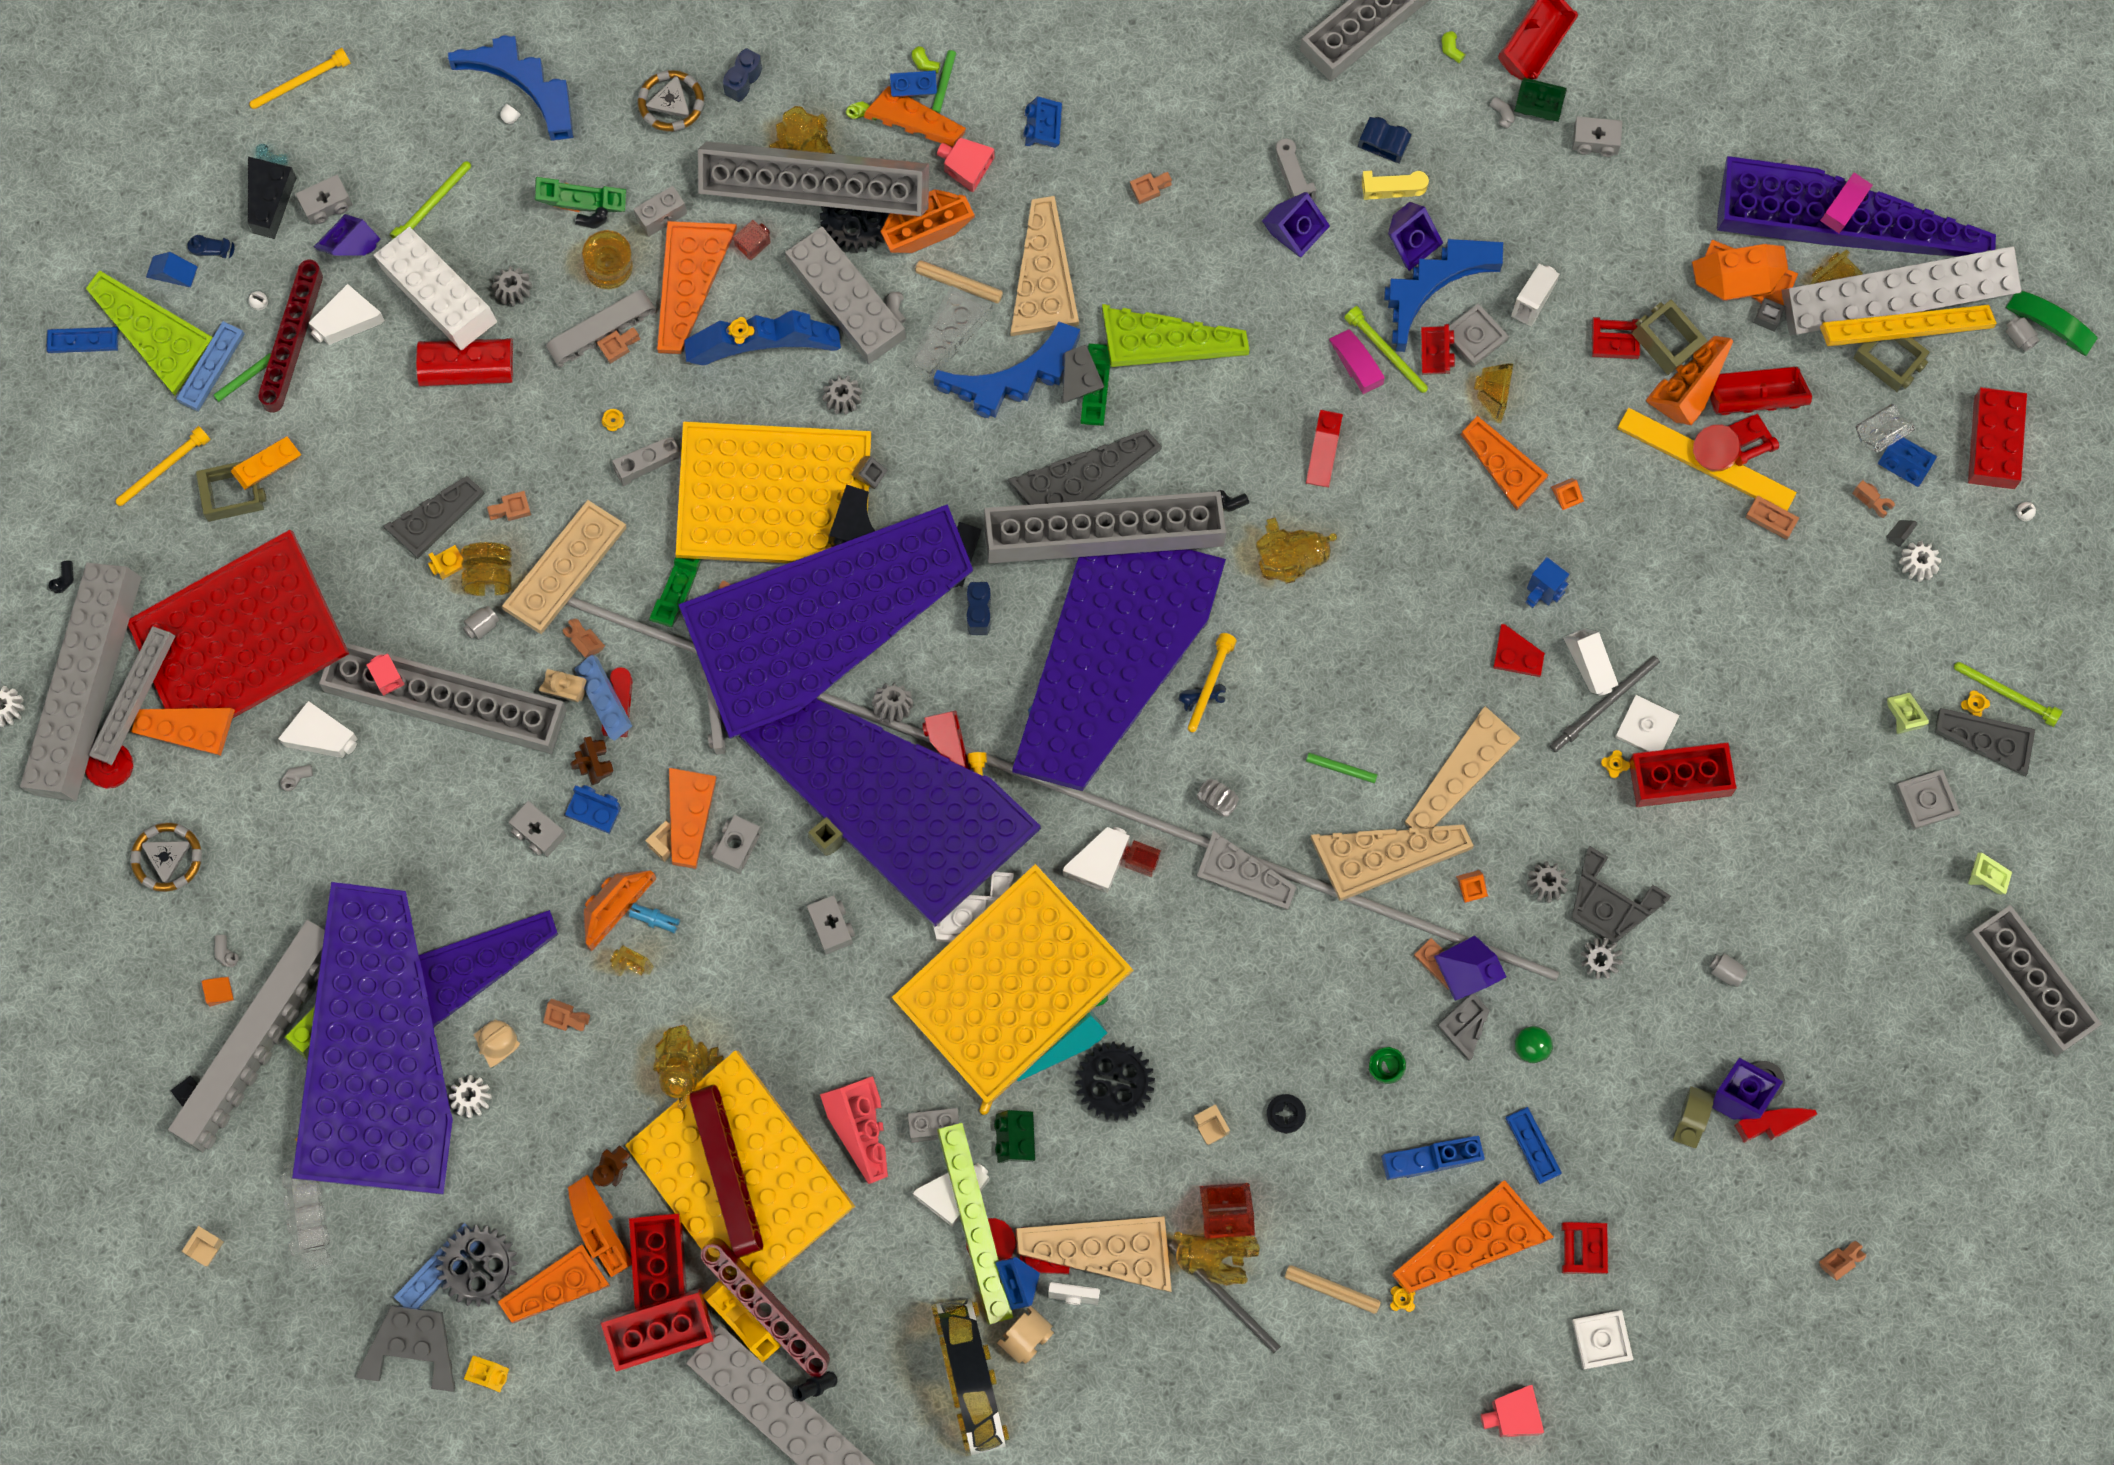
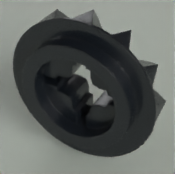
(1294, 1105)

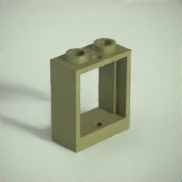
(1656, 348)
(1886, 374)
(223, 472)

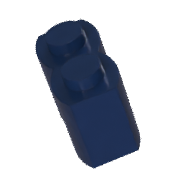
(739, 77)
(1384, 139)
(978, 608)

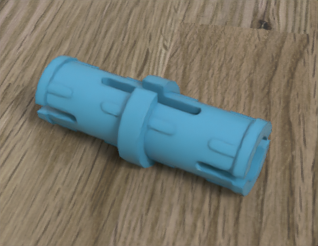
(654, 918)

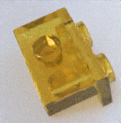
(1838, 268)
(632, 959)

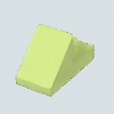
(1907, 713)
(1990, 874)

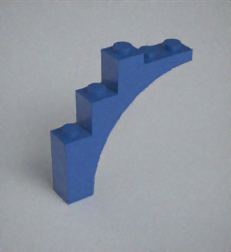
(528, 74)
(1457, 260)
(788, 330)
(1016, 381)

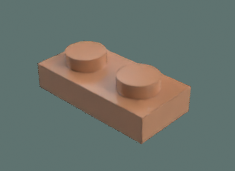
(1772, 517)
(1425, 956)

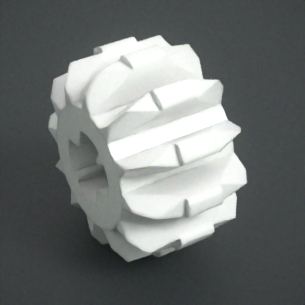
(1911, 564)
(12, 705)
(476, 1102)

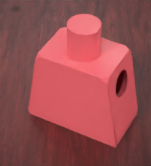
(966, 161)
(1515, 1414)

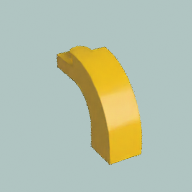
(744, 1324)

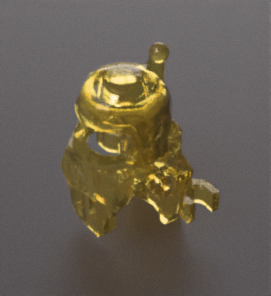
(802, 132)
(1291, 552)
(684, 1064)
(1197, 1253)

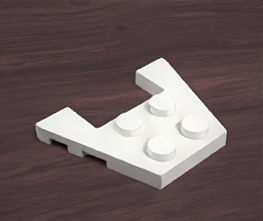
(971, 908)

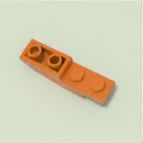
(592, 1222)

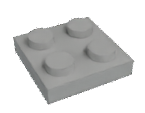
(1477, 335)
(1928, 799)

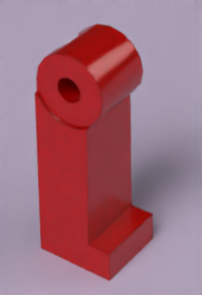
(622, 685)

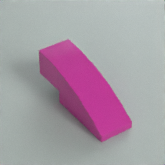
(1846, 202)
(1357, 361)

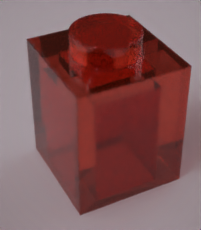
(752, 239)
(1141, 858)

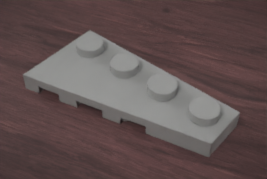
(1239, 871)

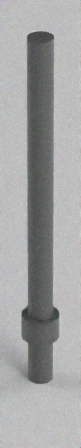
(1571, 732)
(1232, 1305)

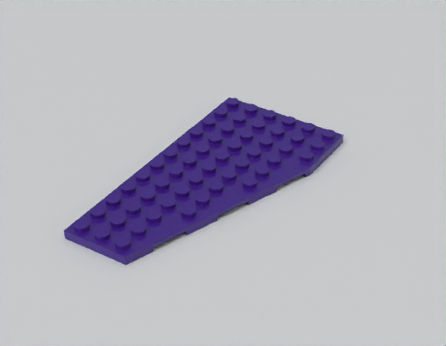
(807, 624)
(1111, 651)
(898, 804)
(374, 1067)

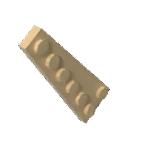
(1473, 757)

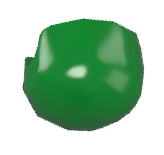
(1533, 1044)
(1395, 1063)

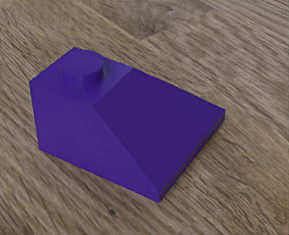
(1296, 223)
(1413, 234)
(348, 238)
(1469, 967)
(1746, 1091)

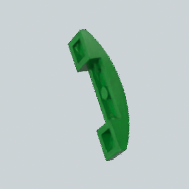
(579, 197)
(2053, 319)
(1095, 403)
(675, 592)

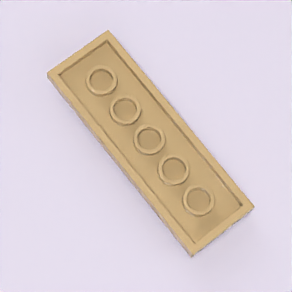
(564, 567)

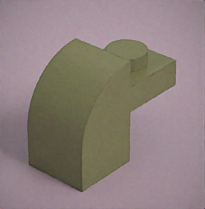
(826, 837)
(1694, 1117)

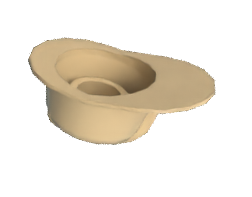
(496, 1041)

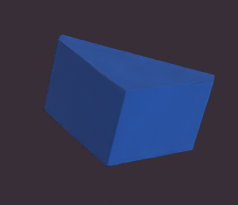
(172, 269)
(1018, 1282)

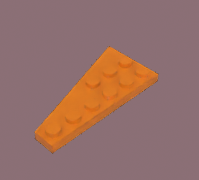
(690, 266)
(1483, 1234)

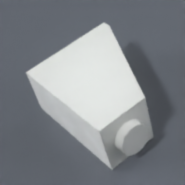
(1535, 294)
(344, 316)
(1592, 660)
(318, 733)
(1099, 860)
(939, 1195)

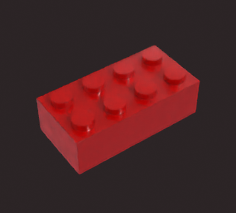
(1997, 438)
(1682, 774)
(657, 1258)
(658, 1330)

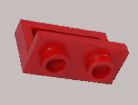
(1436, 350)

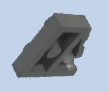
(1079, 374)
(1465, 1025)

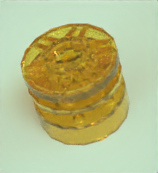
(605, 247)
(486, 565)

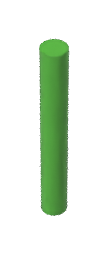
(944, 79)
(242, 378)
(1342, 768)

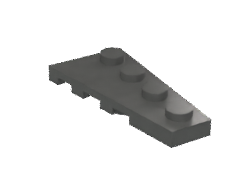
(427, 523)
(1996, 740)

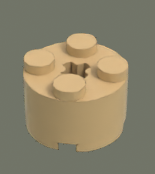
(1025, 1335)

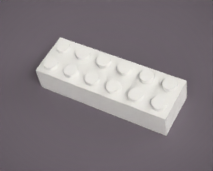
(435, 288)

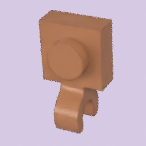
(1147, 187)
(615, 346)
(1870, 497)
(513, 506)
(584, 640)
(562, 1016)
(1841, 1262)

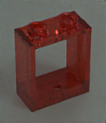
(1216, 1221)

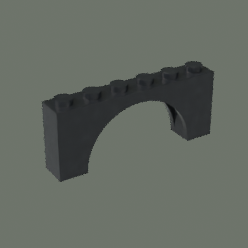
(853, 522)

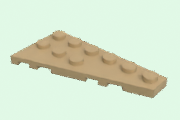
(1044, 279)
(1380, 856)
(1115, 1249)

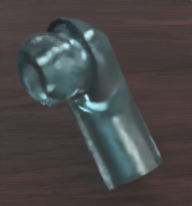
(264, 154)

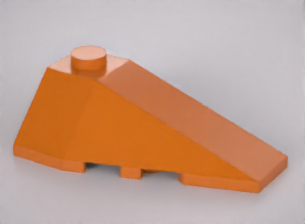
(1690, 388)

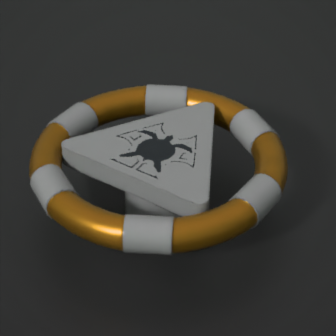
(670, 100)
(166, 857)

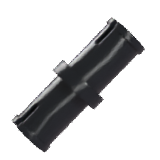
(814, 1386)

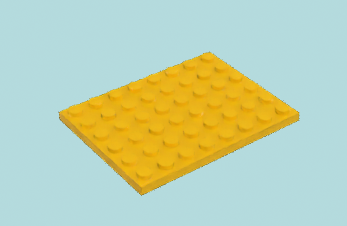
(763, 489)
(1012, 984)
(785, 1178)

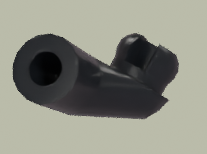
(593, 221)
(1232, 504)
(65, 580)

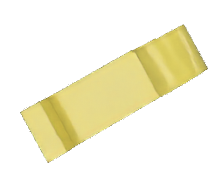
(1393, 186)

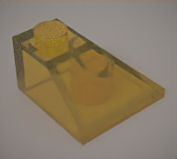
(1494, 389)

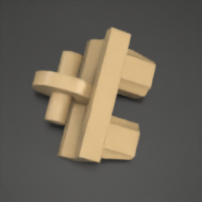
(563, 685)

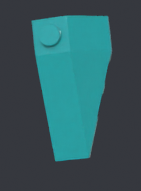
(1076, 1040)

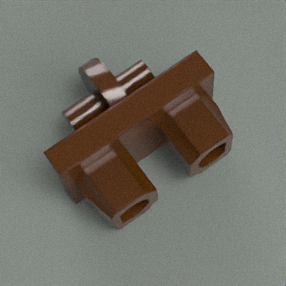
(588, 761)
(611, 1167)

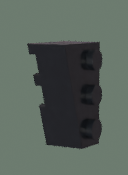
(268, 195)

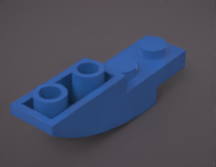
(1433, 1158)

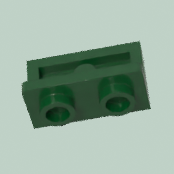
(1540, 99)
(1014, 1136)

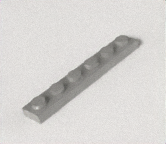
(132, 695)

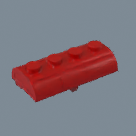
(1537, 38)
(478, 363)
(1760, 391)

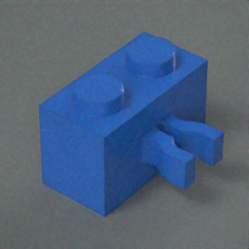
(1547, 583)

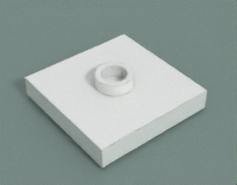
(1647, 725)
(1074, 1294)
(1602, 1340)

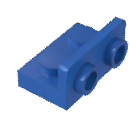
(913, 83)
(1043, 122)
(1907, 461)
(593, 808)

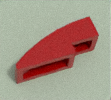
(1774, 1122)

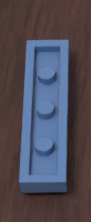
(210, 366)
(603, 697)
(425, 1281)

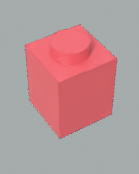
(385, 674)

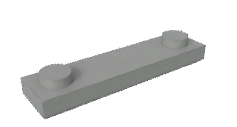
(716, 739)

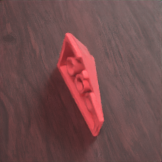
(854, 1119)

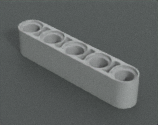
(585, 335)

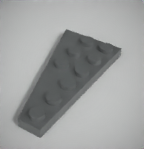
(1086, 474)

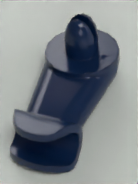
(204, 246)
(1191, 696)

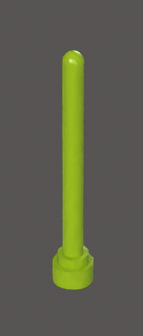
(433, 200)
(1356, 317)
(2049, 714)

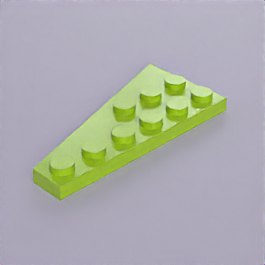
(159, 336)
(1161, 338)

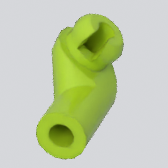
(1449, 47)
(922, 61)
(857, 110)

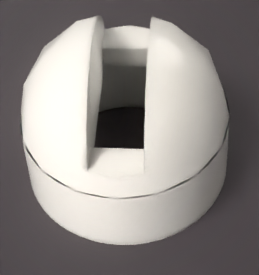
(509, 114)
(254, 303)
(2029, 514)

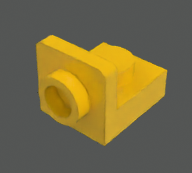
(446, 562)
(486, 1373)

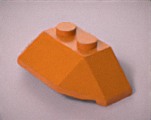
(943, 219)
(1741, 271)
(612, 903)

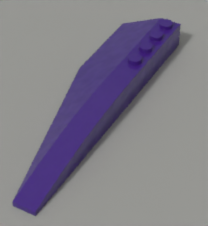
(1792, 199)

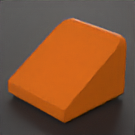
(1568, 493)
(1472, 886)
(217, 991)

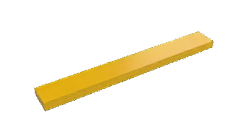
(1907, 325)
(1681, 448)

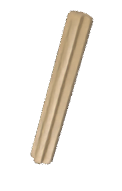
(958, 281)
(1332, 1289)

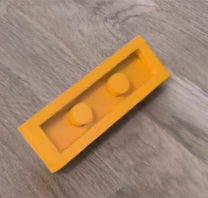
(265, 463)

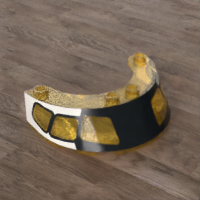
(969, 1376)

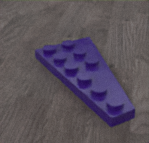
(471, 965)

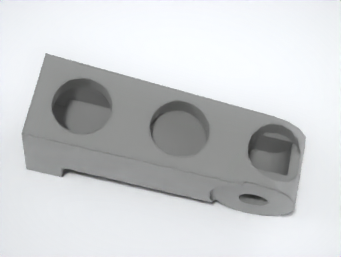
(1291, 169)
(645, 460)

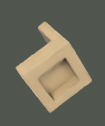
(660, 841)
(1211, 1125)
(202, 1246)

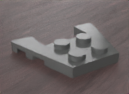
(1607, 910)
(411, 1335)

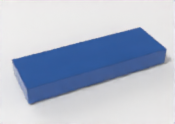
(82, 340)
(1533, 1145)

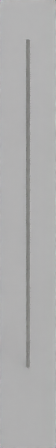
(1096, 801)

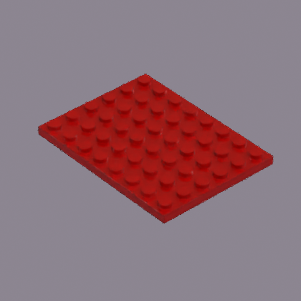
(243, 631)

